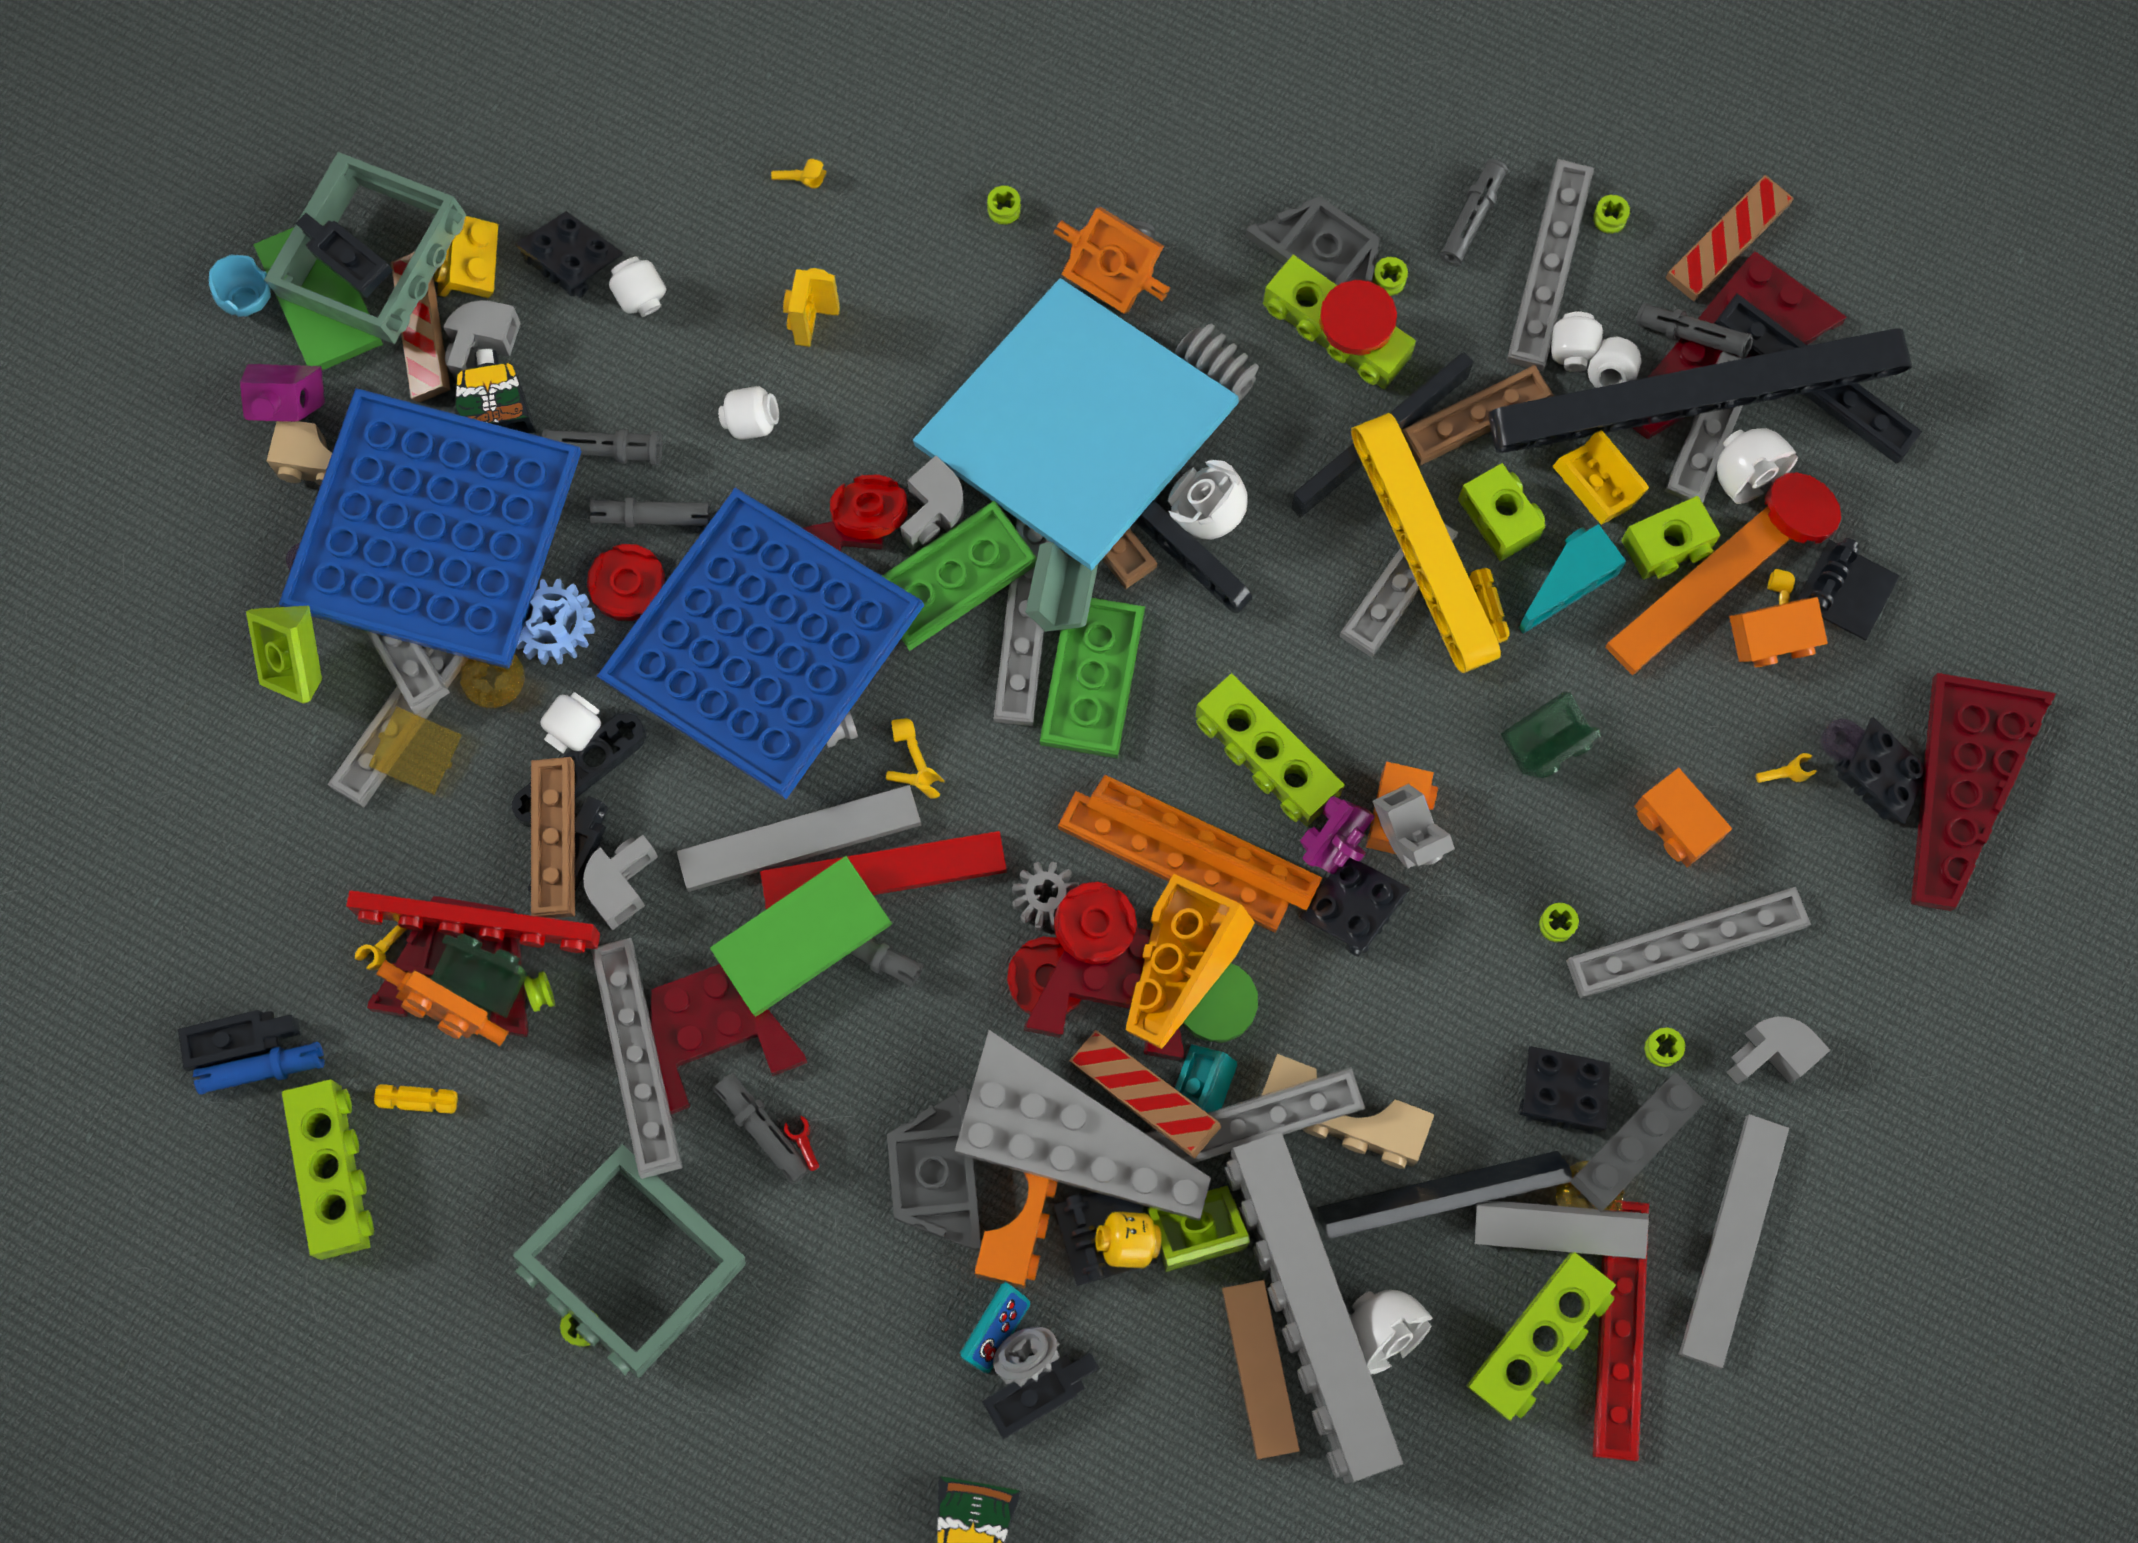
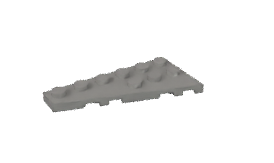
(1050, 1129)

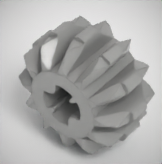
(1034, 887)

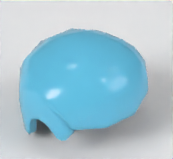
(238, 285)

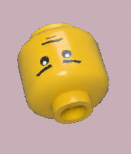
(1128, 1239)

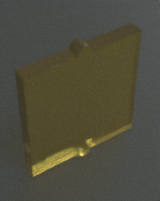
(415, 750)

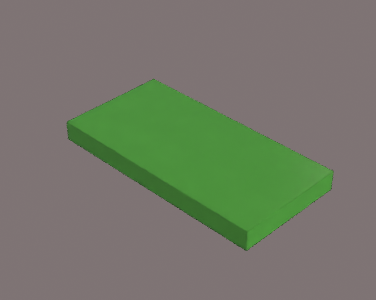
(320, 338)
(961, 570)
(1093, 680)
(800, 936)

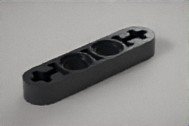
(1194, 558)
(588, 776)

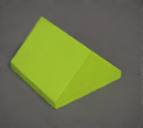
(285, 650)
(1195, 1241)

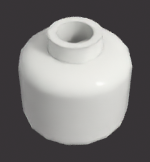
(637, 286)
(1576, 340)
(1614, 362)
(749, 413)
(570, 722)

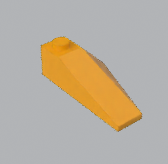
(1188, 950)

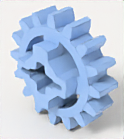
(564, 612)

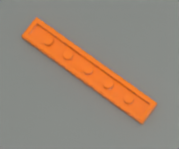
(1697, 593)
(1205, 842)
(1165, 860)

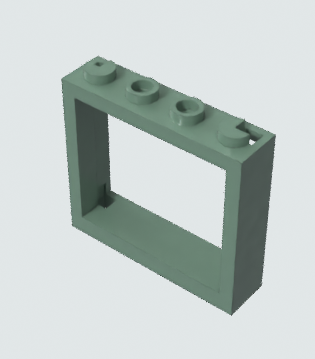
(329, 204)
(675, 1208)

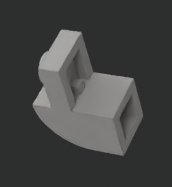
(479, 327)
(942, 503)
(1411, 827)
(607, 880)
(1782, 1041)

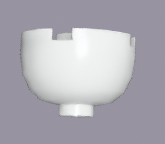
(1752, 461)
(1209, 500)
(1388, 1325)

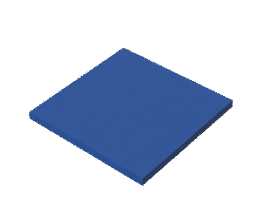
(431, 528)
(761, 642)

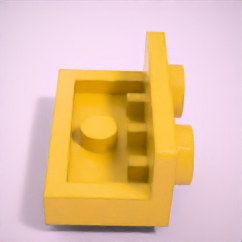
(470, 260)
(812, 293)
(1601, 478)

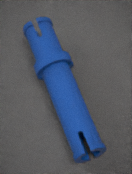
(276, 1064)

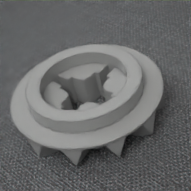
(1018, 1347)

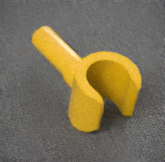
(811, 175)
(1781, 582)
(904, 730)
(1792, 771)
(921, 780)
(379, 949)

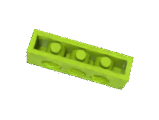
(1301, 282)
(1233, 701)
(303, 1111)
(1491, 1380)

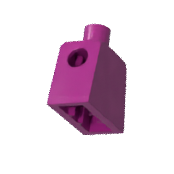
(275, 392)

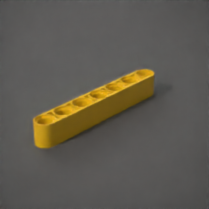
(1425, 543)

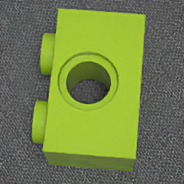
(1685, 522)
(1502, 533)

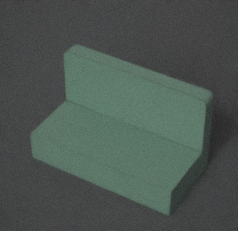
(1059, 590)

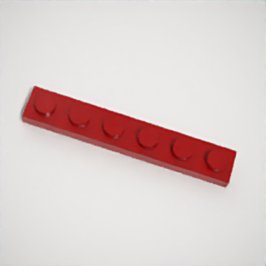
(456, 919)

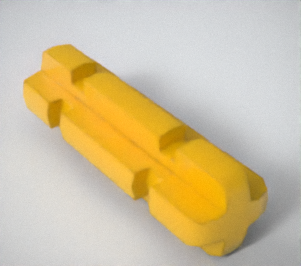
(1489, 599)
(416, 1098)

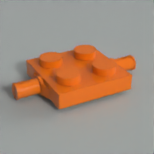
(1112, 260)
(453, 1012)

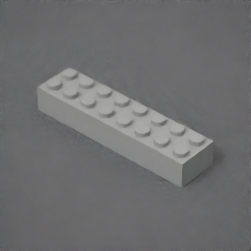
(1313, 1309)

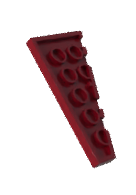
(1970, 765)

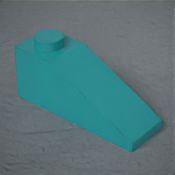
(1582, 567)

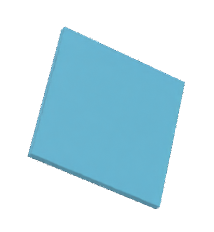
(1076, 423)

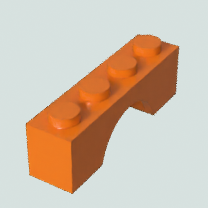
(1008, 1251)

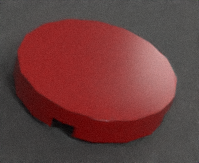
(1358, 317)
(869, 507)
(1803, 508)
(625, 581)
(1095, 923)
(1031, 971)

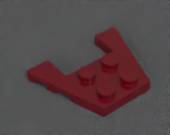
(423, 955)
(1101, 983)
(707, 1016)

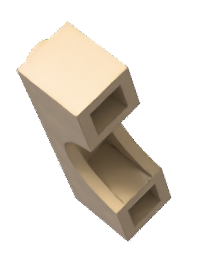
(298, 452)
(1394, 1132)

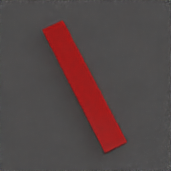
(901, 867)
(1621, 1356)

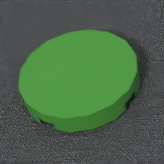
(1226, 1008)

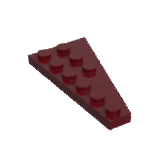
(1773, 294)

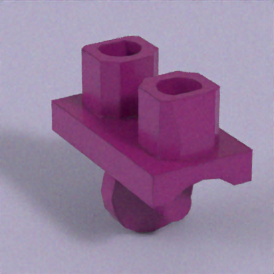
(1339, 837)

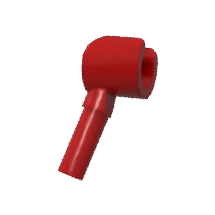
(804, 1144)

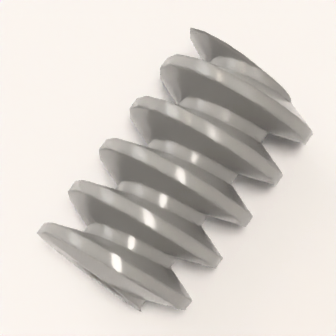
(1216, 362)

